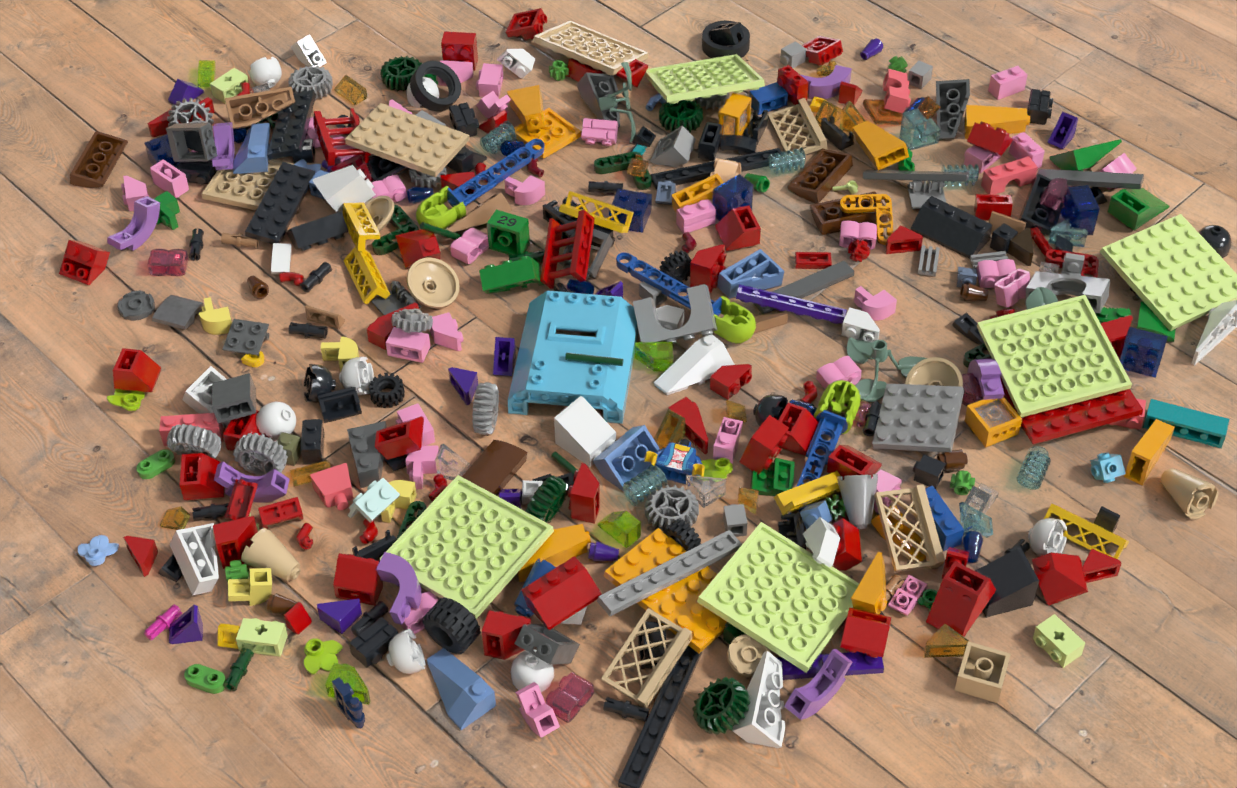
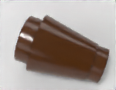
(258, 288)
(973, 293)
(279, 604)

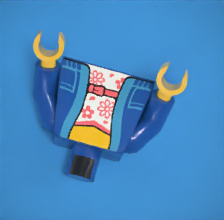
(677, 461)

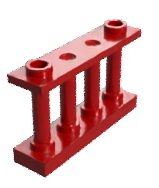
(327, 144)
(579, 255)

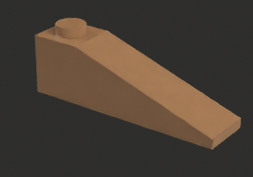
(254, 107)
(482, 213)

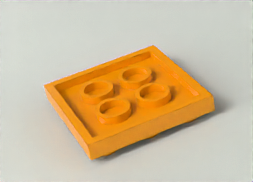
(554, 134)

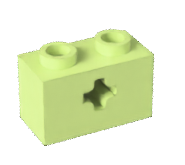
(228, 84)
(262, 636)
(1058, 640)

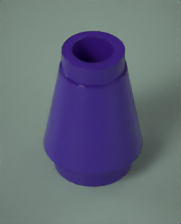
(872, 48)
(602, 552)

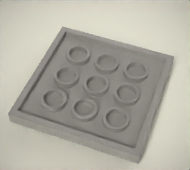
(918, 417)

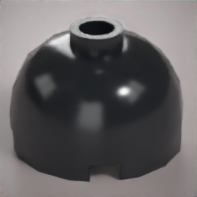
(1217, 238)
(317, 382)
(769, 405)

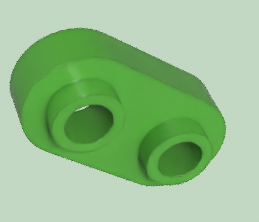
(155, 464)
(204, 678)

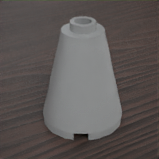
(858, 498)

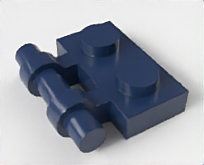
(349, 705)

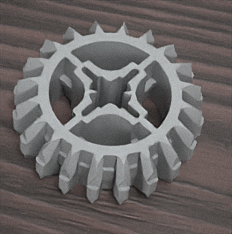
(311, 79)
(184, 117)
(485, 408)
(193, 439)
(259, 454)
(672, 504)

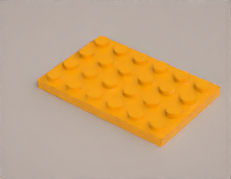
(676, 601)

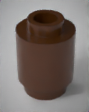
(954, 460)

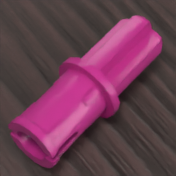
(163, 622)

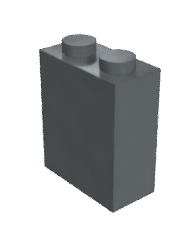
(234, 398)

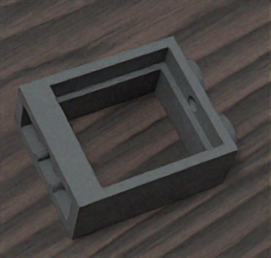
(178, 142)
(597, 237)
(550, 644)

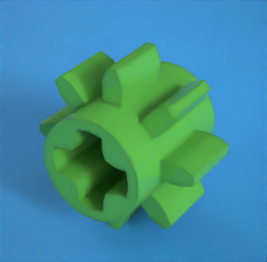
(898, 64)
(558, 70)
(962, 482)
(837, 511)
(236, 570)

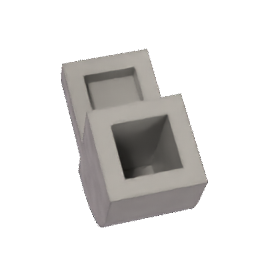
(1072, 264)

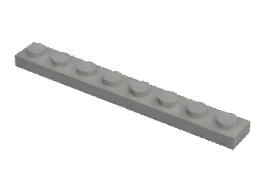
(669, 573)

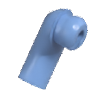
(653, 101)

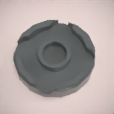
(136, 305)

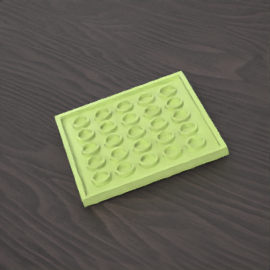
(704, 78)
(1173, 271)
(1053, 356)
(470, 544)
(781, 596)

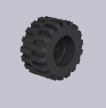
(451, 625)

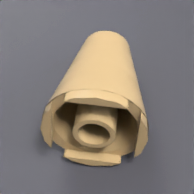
(1189, 492)
(271, 553)

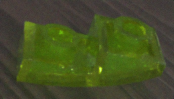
(206, 72)

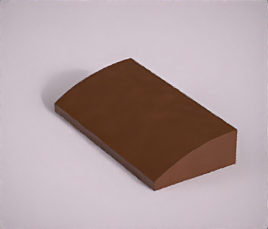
(97, 160)
(821, 175)
(829, 215)
(496, 466)

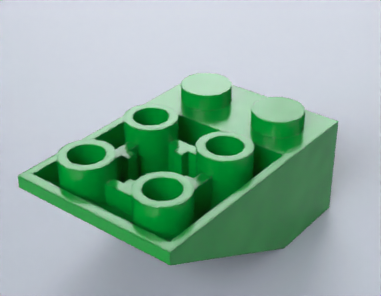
(1135, 207)

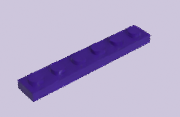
(792, 304)
(861, 665)

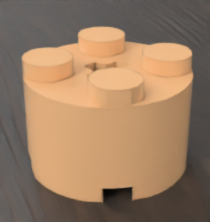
(726, 169)

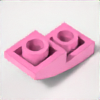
(907, 596)

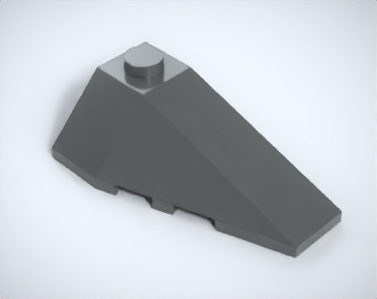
(595, 86)
(953, 98)

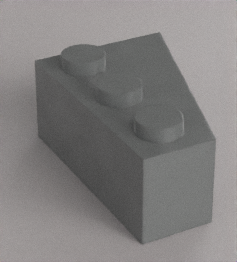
(365, 455)

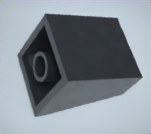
(1013, 582)

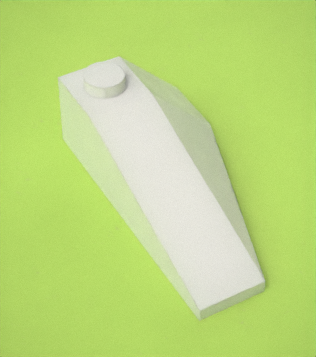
(1220, 324)
(694, 365)
(763, 720)

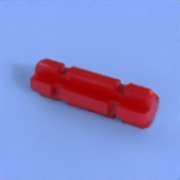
(1040, 240)

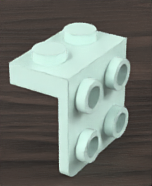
(374, 500)

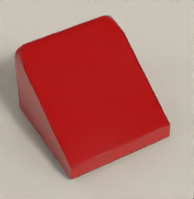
(297, 618)

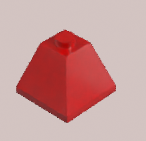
(416, 246)
(1060, 576)

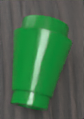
(760, 182)

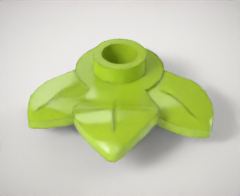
(127, 400)
(717, 468)
(323, 657)

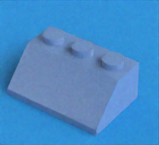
(626, 456)

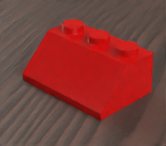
(561, 593)

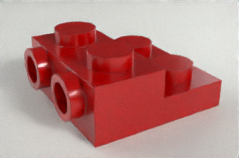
(527, 24)
(823, 49)
(793, 83)

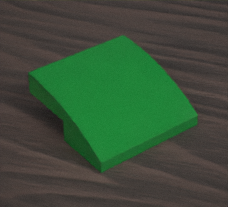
(1150, 322)
(775, 479)

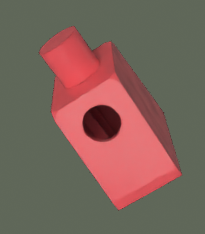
(333, 486)

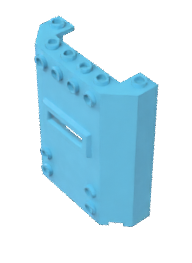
(541, 366)

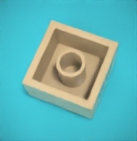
(982, 672)

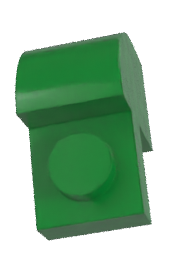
(168, 210)

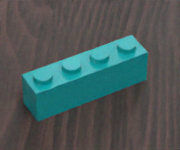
(1189, 423)

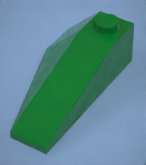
(1084, 157)

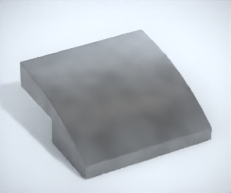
(177, 312)

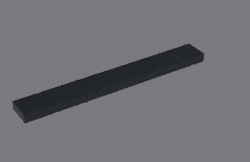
(703, 171)
(659, 721)

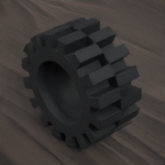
(676, 260)
(386, 398)
(683, 534)

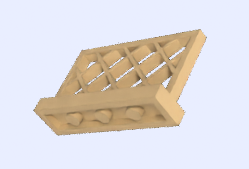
(809, 126)
(925, 529)
(663, 667)

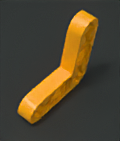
(878, 209)

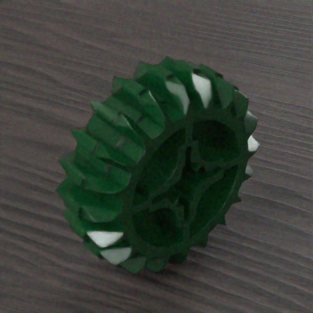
(398, 72)
(683, 113)
(548, 499)
(721, 705)

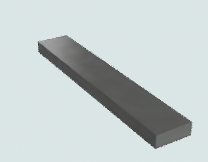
(916, 175)
(1096, 179)
(813, 283)

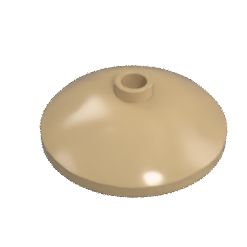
(381, 211)
(436, 276)
(935, 372)

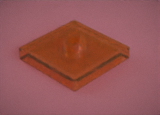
(881, 115)

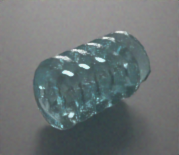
(492, 141)
(787, 160)
(973, 173)
(1034, 468)
(644, 484)

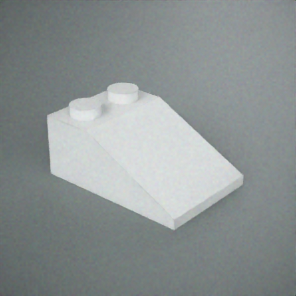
(199, 394)

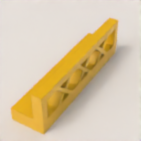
(599, 219)
(355, 224)
(368, 270)
(808, 493)
(1091, 527)

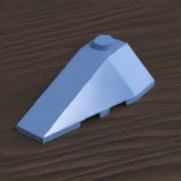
(253, 152)
(460, 689)

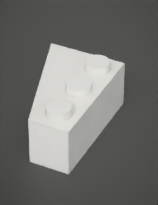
(196, 557)

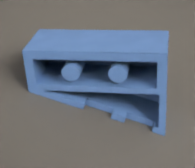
(753, 271)

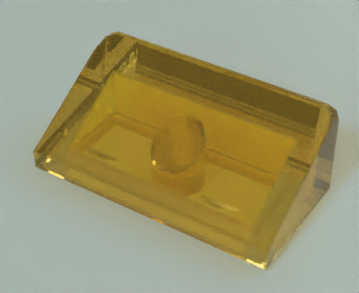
(351, 90)
(302, 474)

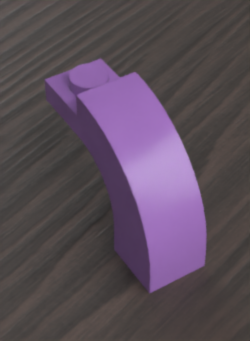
(830, 85)
(225, 146)
(141, 226)
(988, 376)
(269, 488)
(399, 572)
(820, 690)

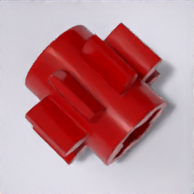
(858, 250)

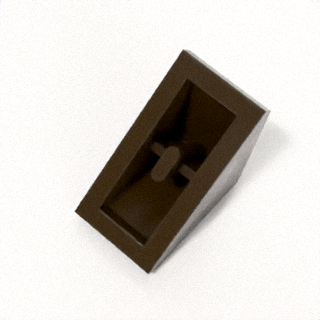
(1021, 247)

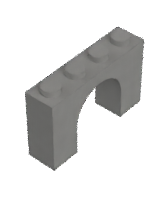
(1094, 288)
(700, 321)

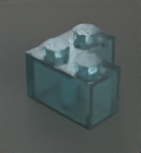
(918, 131)

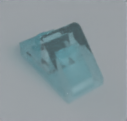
(1074, 235)
(974, 520)

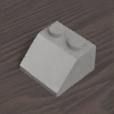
(674, 148)

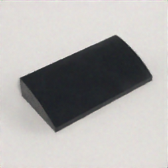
(1038, 214)

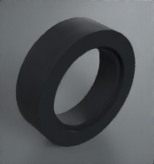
(714, 50)
(427, 100)

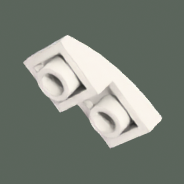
(281, 258)

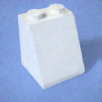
(344, 187)
(583, 431)

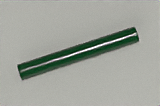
(433, 229)
(594, 359)
(563, 462)

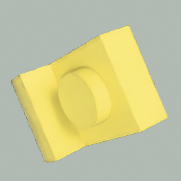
(215, 320)
(339, 351)
(407, 495)
(255, 589)

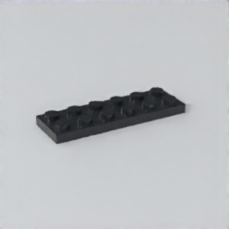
(292, 126)
(280, 203)

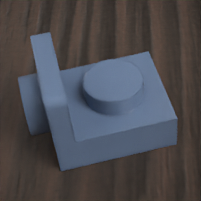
(664, 192)
(966, 275)

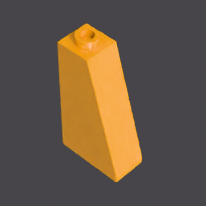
(528, 106)
(1007, 118)
(880, 145)
(1148, 451)
(559, 548)

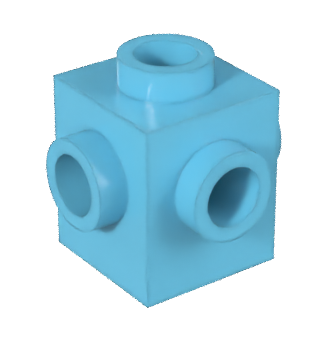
(1107, 467)

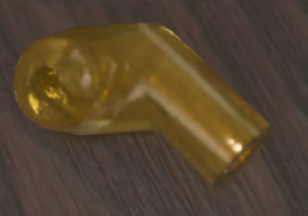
(826, 70)

